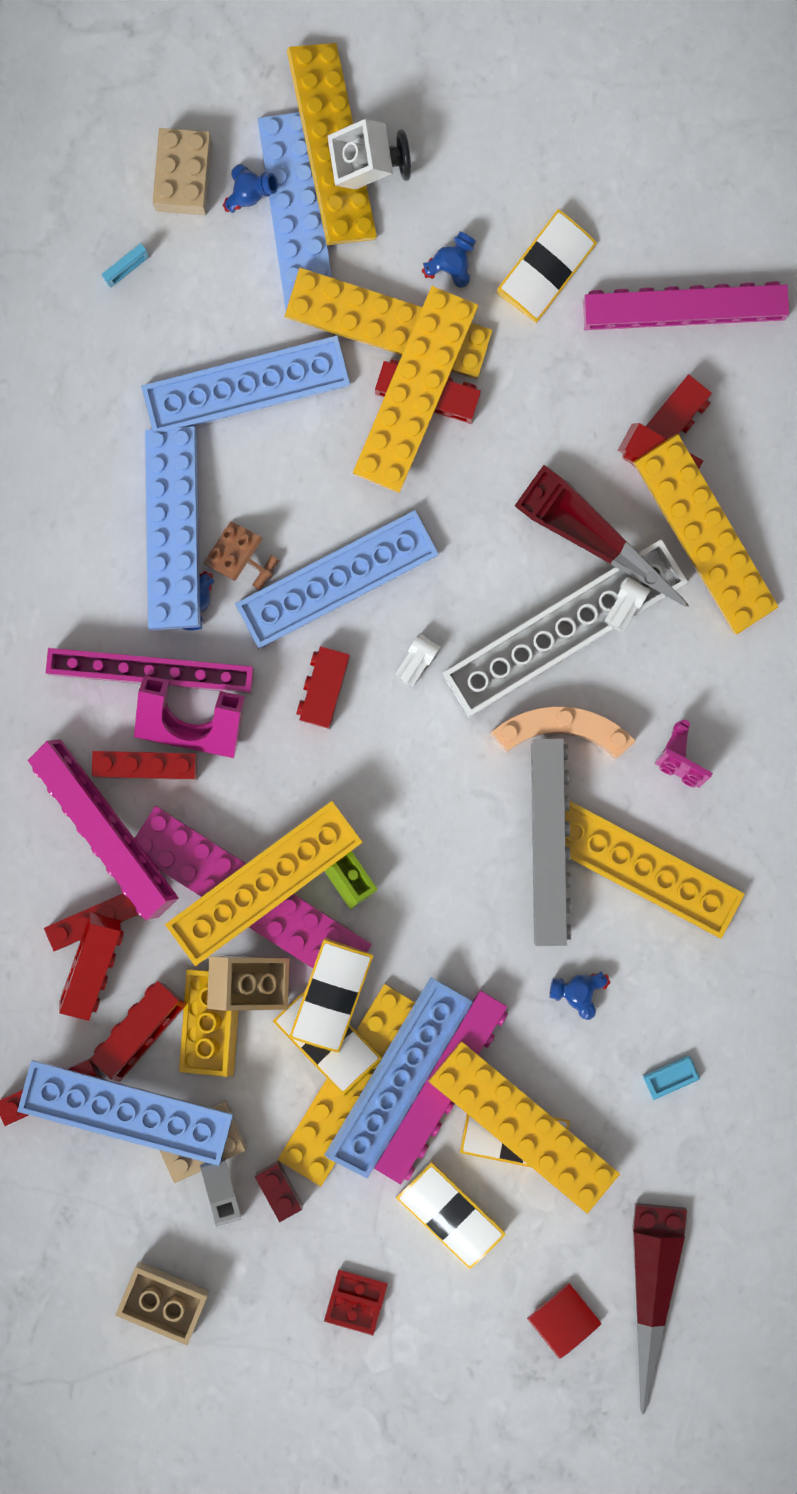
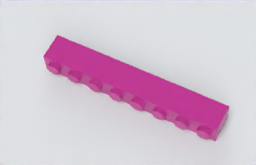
(685, 307)
(133, 668)
(102, 829)
(430, 1103)

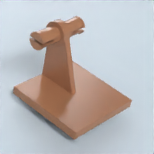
(234, 552)

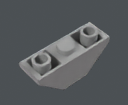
(220, 1193)

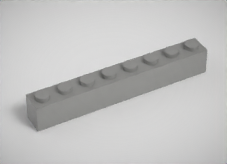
(549, 842)

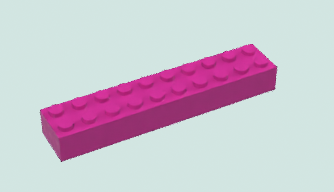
(204, 865)

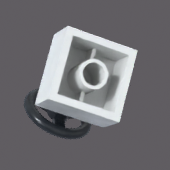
(364, 155)

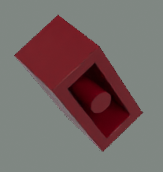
(279, 1191)

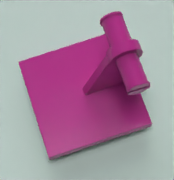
(674, 759)

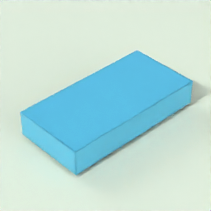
(125, 265)
(671, 1077)

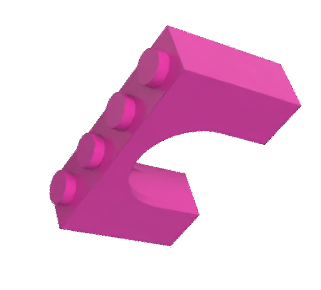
(158, 724)

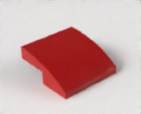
(355, 1302)
(564, 1321)

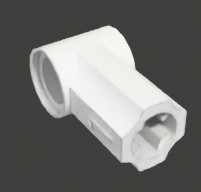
(629, 600)
(419, 656)

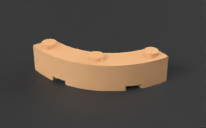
(564, 721)

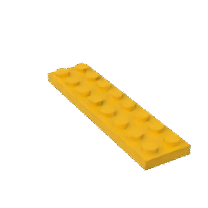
(324, 111)
(371, 318)
(415, 389)
(705, 534)
(650, 872)
(263, 883)
(330, 1108)
(524, 1127)

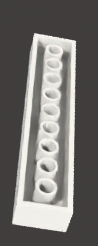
(551, 635)

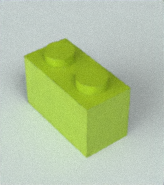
(351, 880)

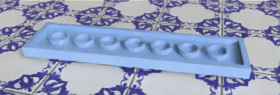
(295, 204)
(246, 385)
(172, 529)
(337, 579)
(398, 1078)
(125, 1112)

